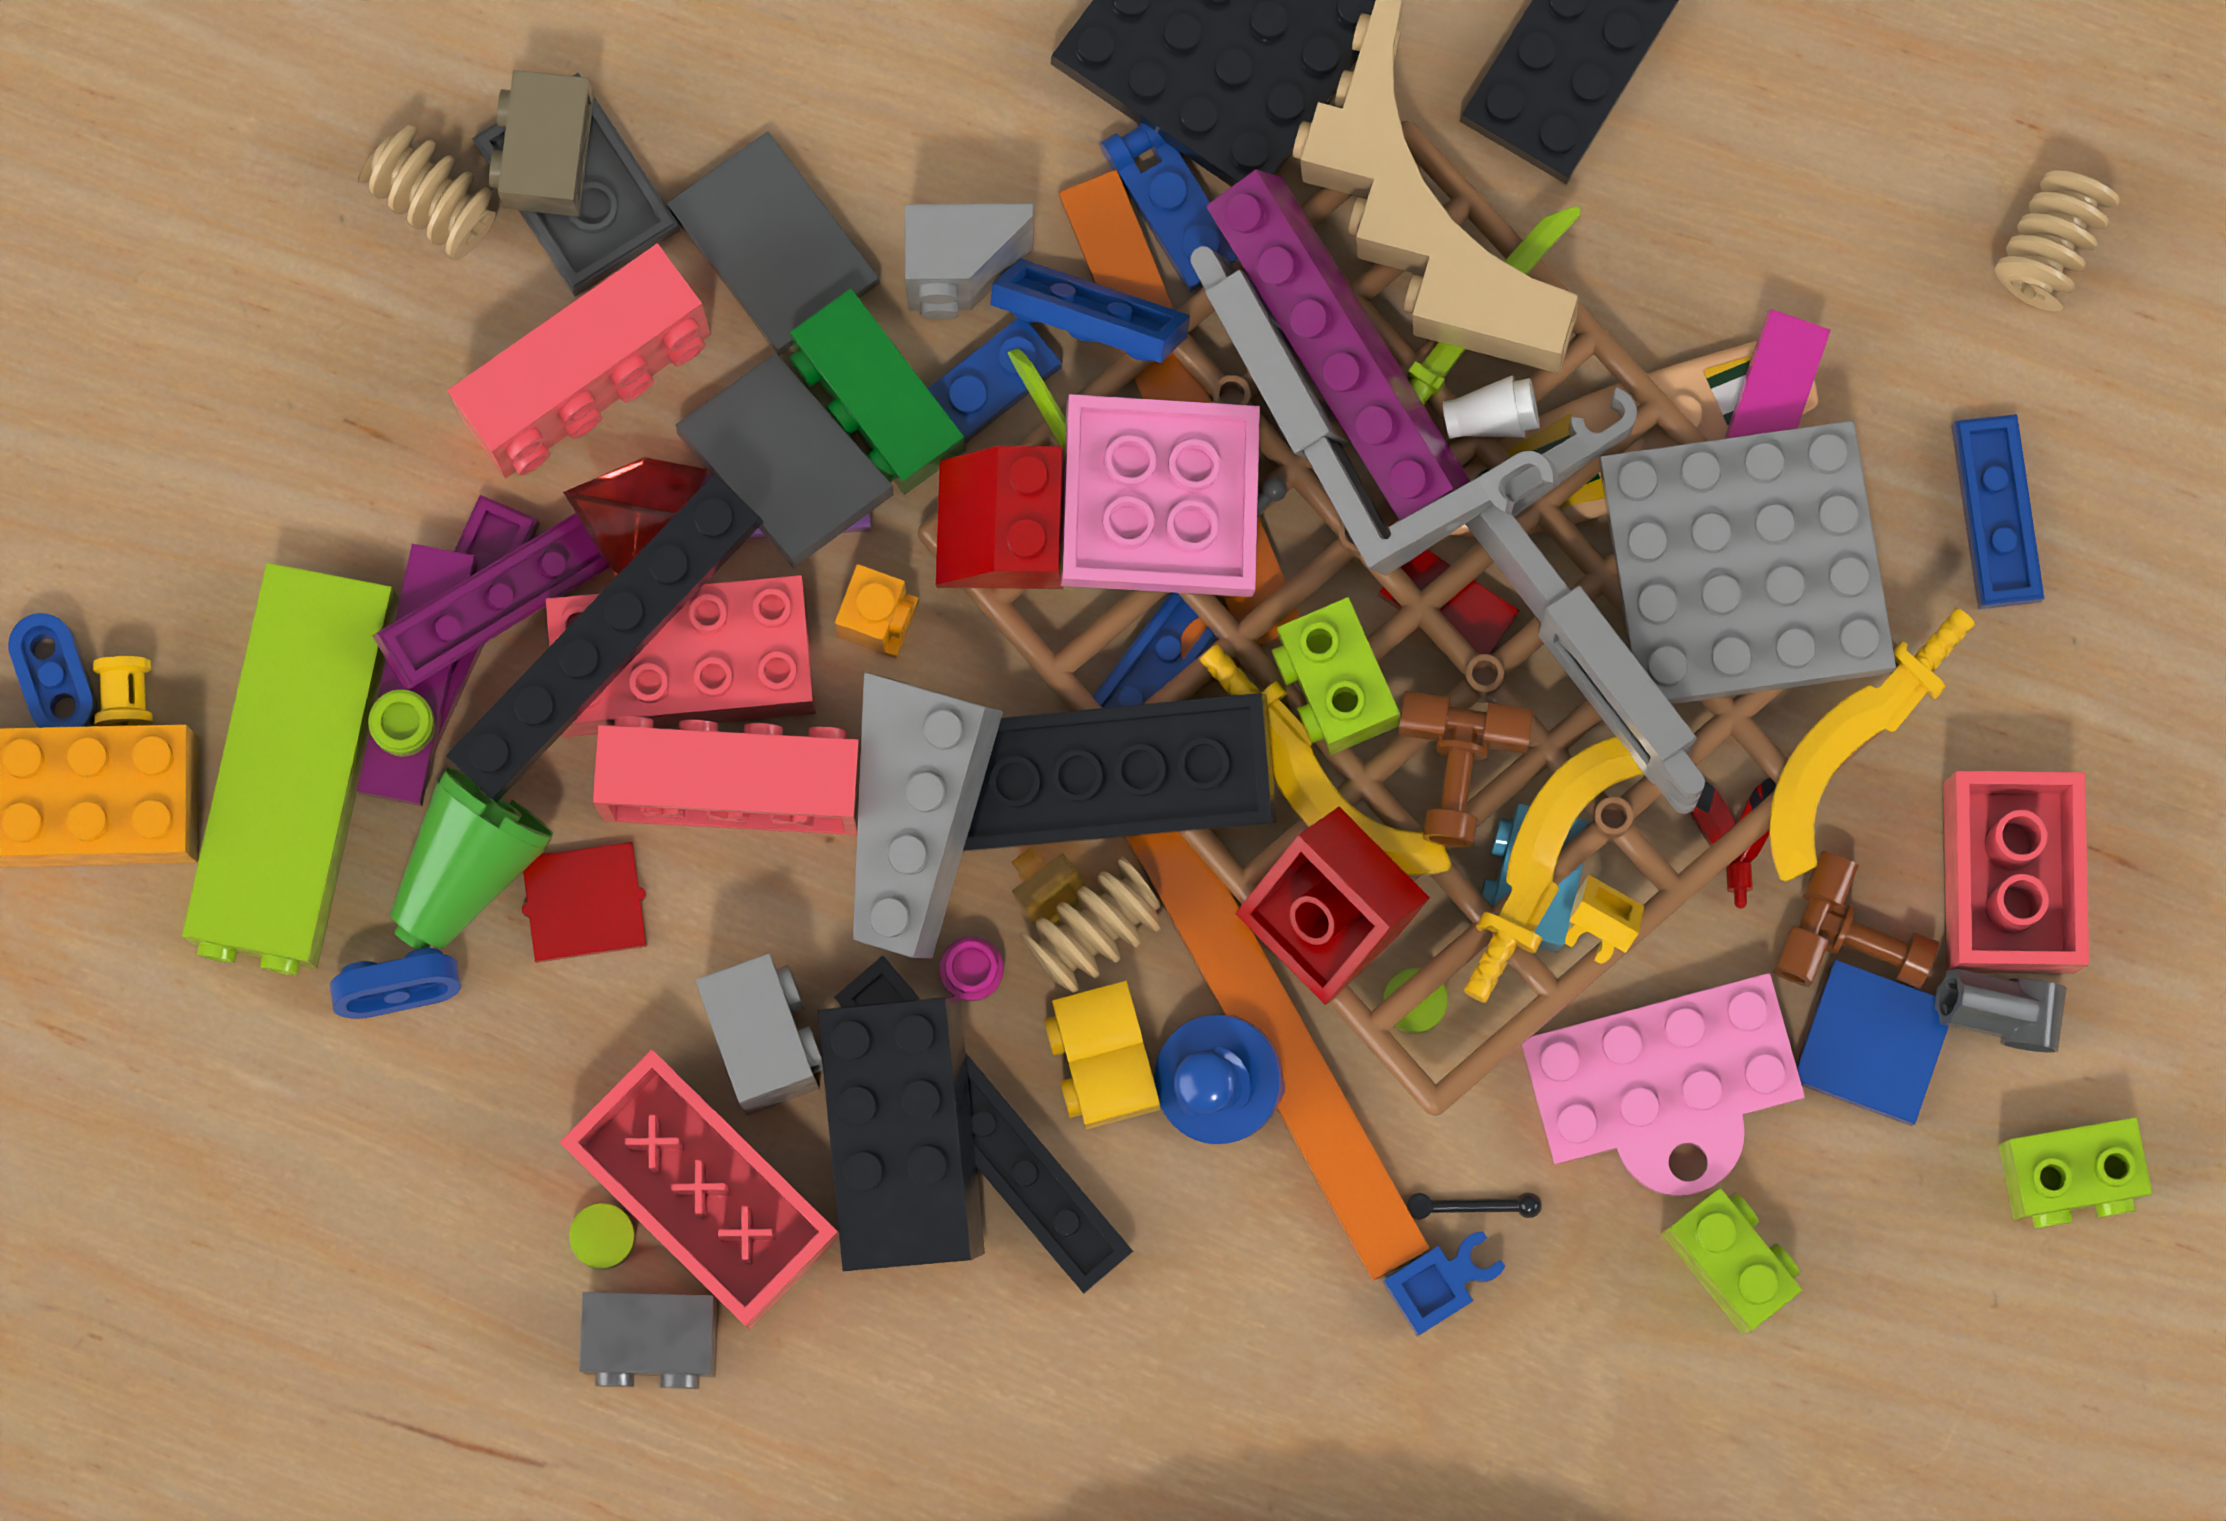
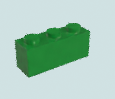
(874, 392)

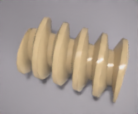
(429, 193)
(2050, 236)
(1095, 926)

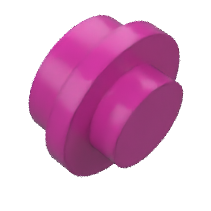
(971, 968)

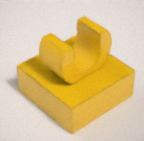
(1605, 915)

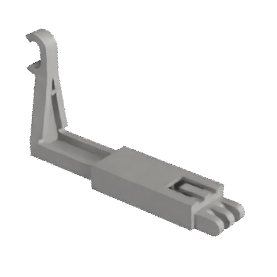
(1320, 439)
(1580, 633)

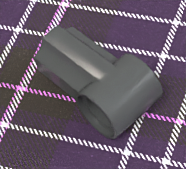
(2018, 1010)

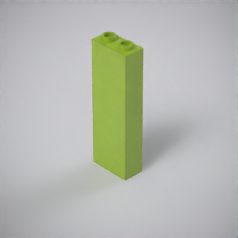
(289, 770)

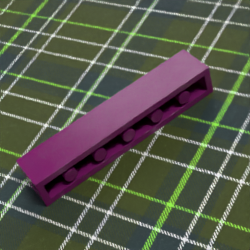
(1337, 343)

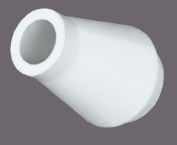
(1495, 410)

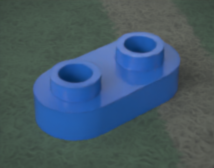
(54, 678)
(396, 985)

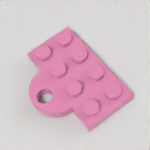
(1665, 1081)

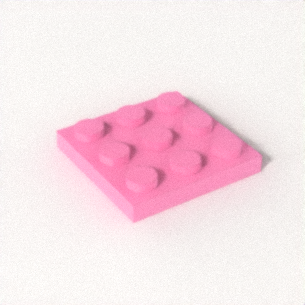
(1160, 495)

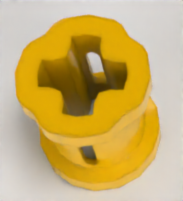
(122, 691)

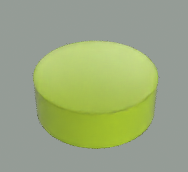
(401, 723)
(1427, 1013)
(602, 1236)

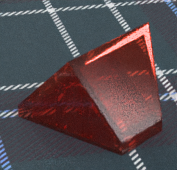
(633, 504)

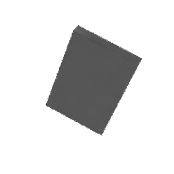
(617, 211)
(771, 240)
(785, 459)

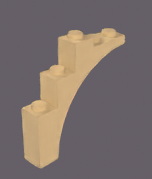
(1465, 290)

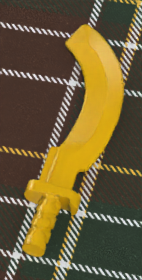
(1842, 733)
(1306, 783)
(1537, 853)

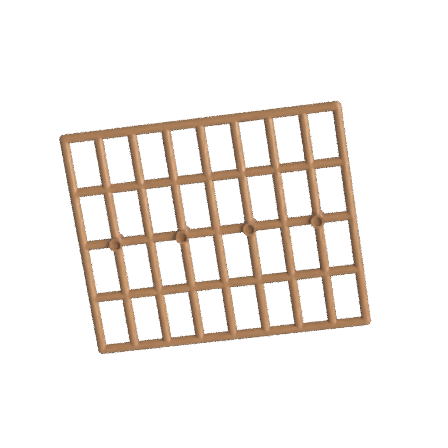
(1420, 608)

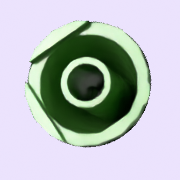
(462, 860)

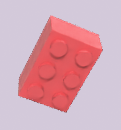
(2016, 872)

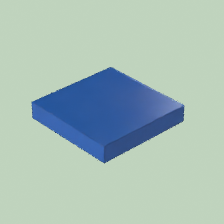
(1872, 1043)

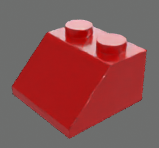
(1001, 518)
(1331, 904)

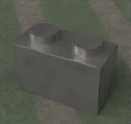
(648, 1336)

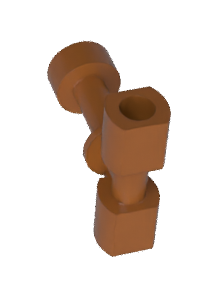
(1463, 737)
(1829, 924)

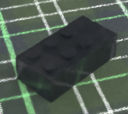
(901, 1133)

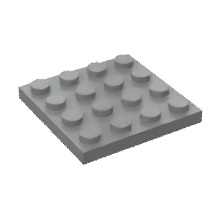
(1748, 563)

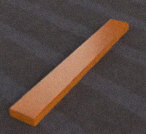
(1122, 261)
(1312, 1100)

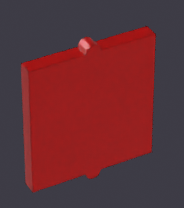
(584, 902)

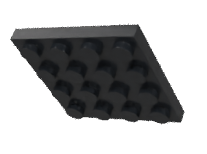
(1216, 74)

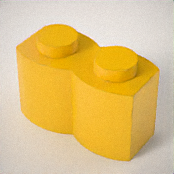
(1103, 1055)

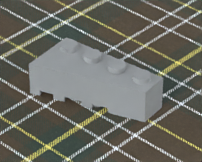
(915, 808)

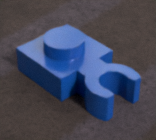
(1434, 1287)

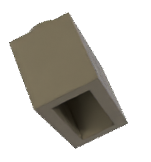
(543, 143)

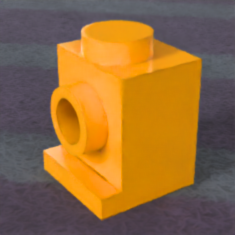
(876, 611)

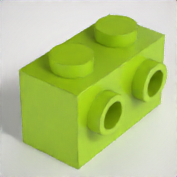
(1337, 677)
(2075, 1171)
(1733, 1260)

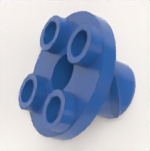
(1218, 1079)

